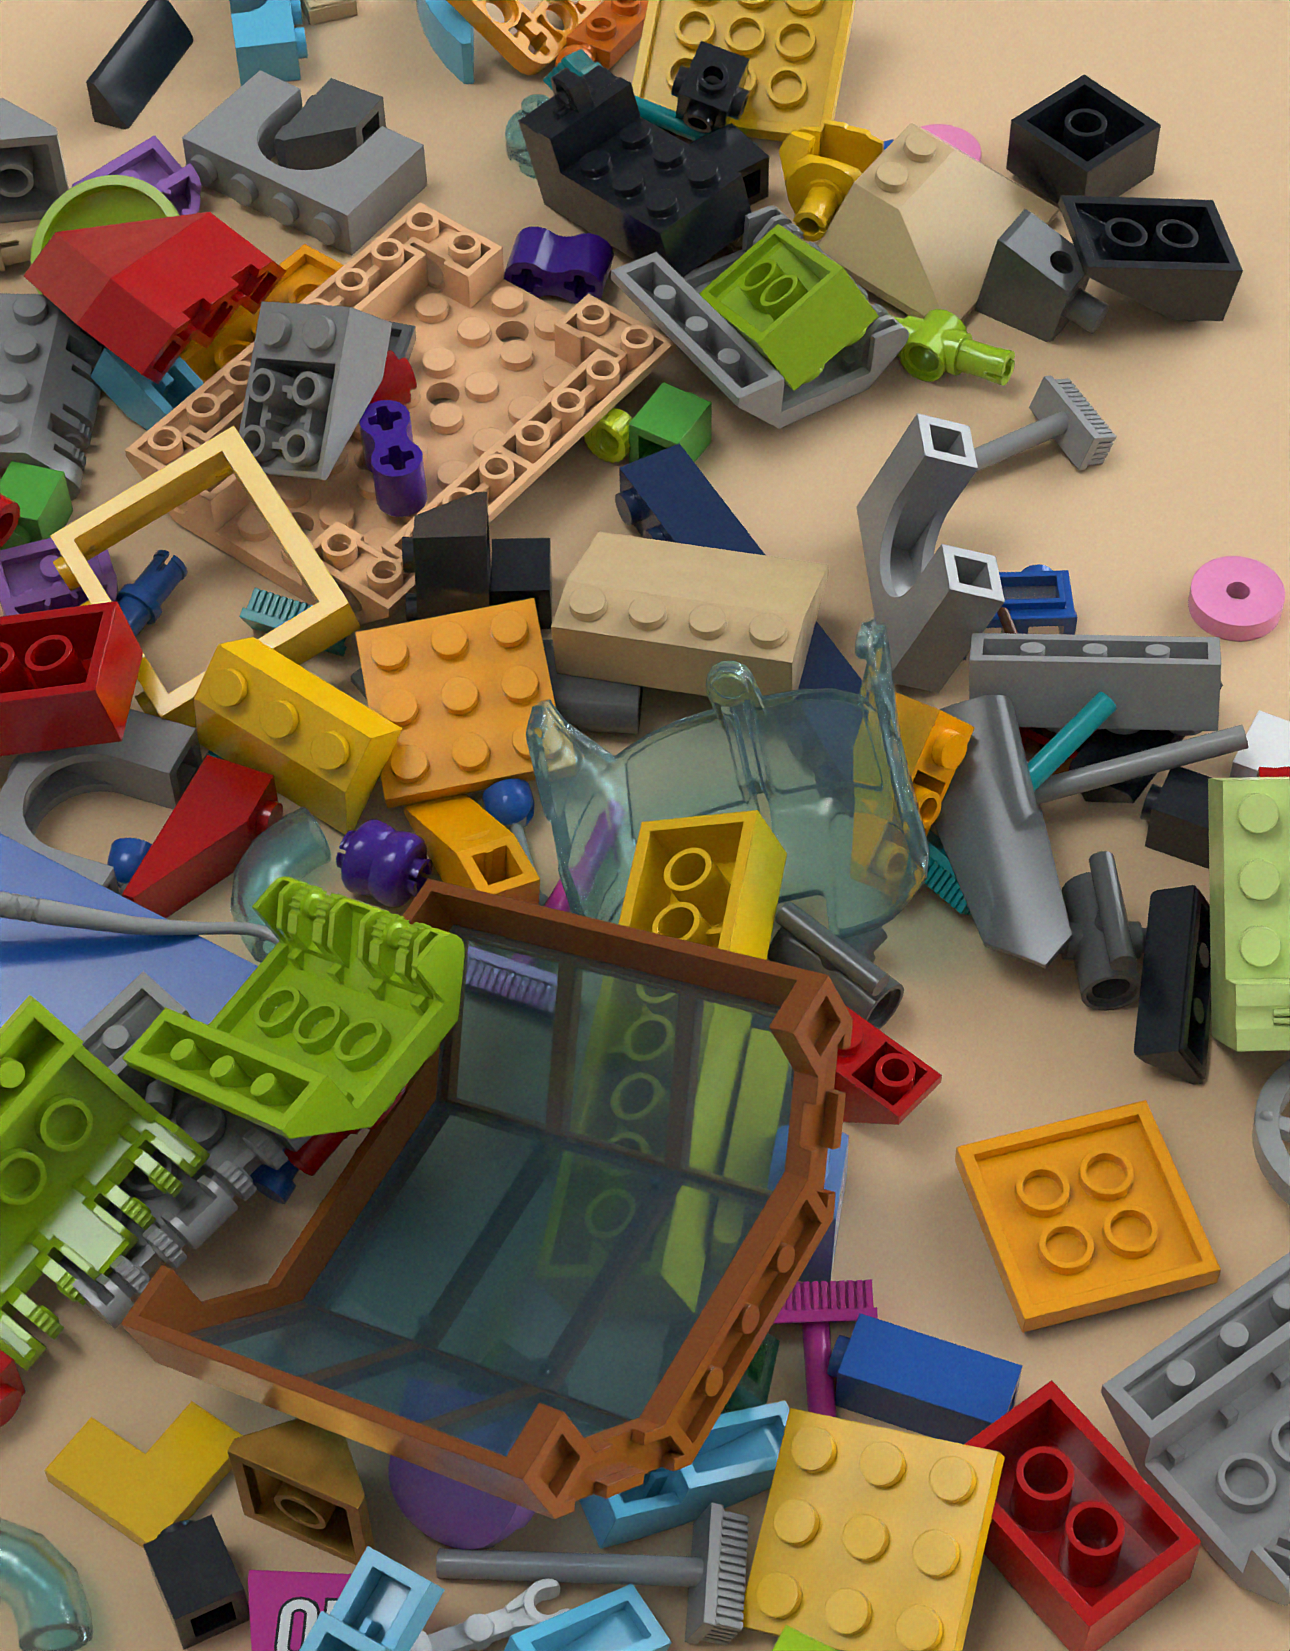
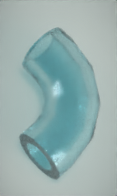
(286, 848)
(42, 1592)

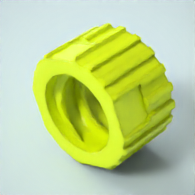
(610, 436)

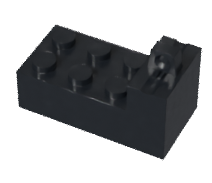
(629, 176)

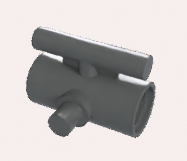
(1103, 938)
(847, 961)

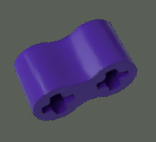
(559, 264)
(393, 458)

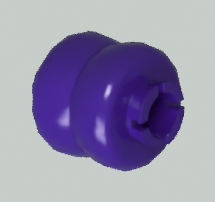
(383, 863)

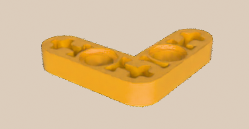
(531, 28)

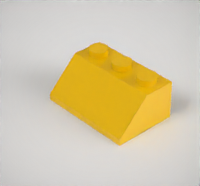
(294, 726)

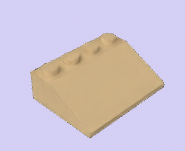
(676, 609)

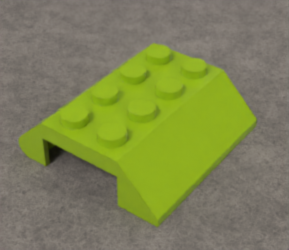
(323, 1021)
(63, 1151)

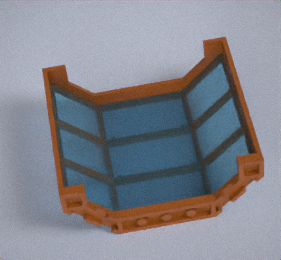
(557, 1219)

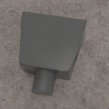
(1038, 282)

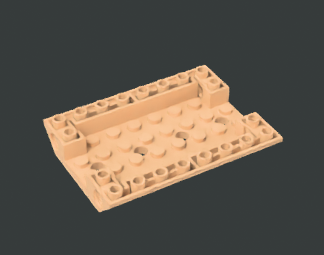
(509, 423)

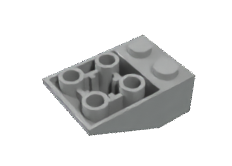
(310, 384)

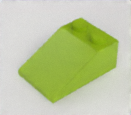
(791, 305)

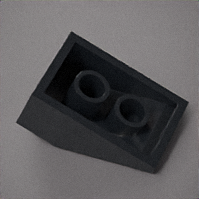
(1156, 252)

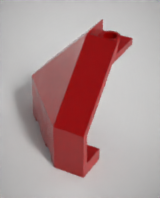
(154, 284)

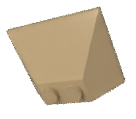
(926, 224)

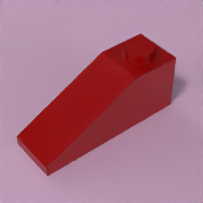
(205, 835)

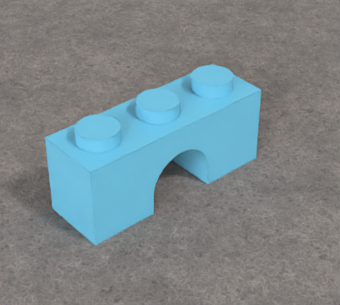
(267, 38)

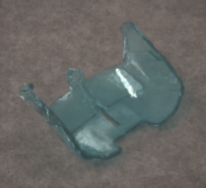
(818, 755)

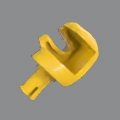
(821, 169)

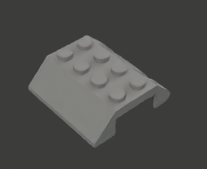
(729, 359)
(46, 387)
(206, 1200)
(1214, 1429)

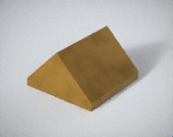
(303, 1486)

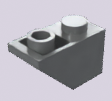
(329, 127)

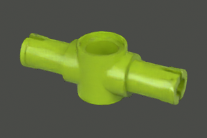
(943, 345)

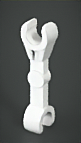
(483, 1629)

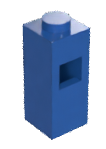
(921, 1381)

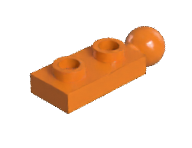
(608, 31)

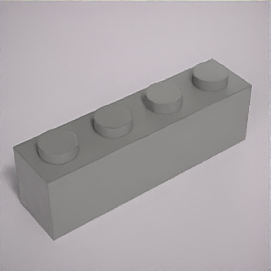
(1151, 679)

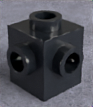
(711, 88)

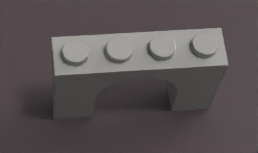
(334, 203)
(923, 596)
(148, 765)

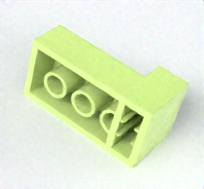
(1250, 912)

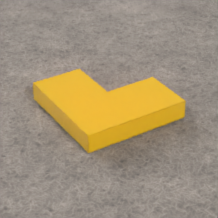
(149, 1490)

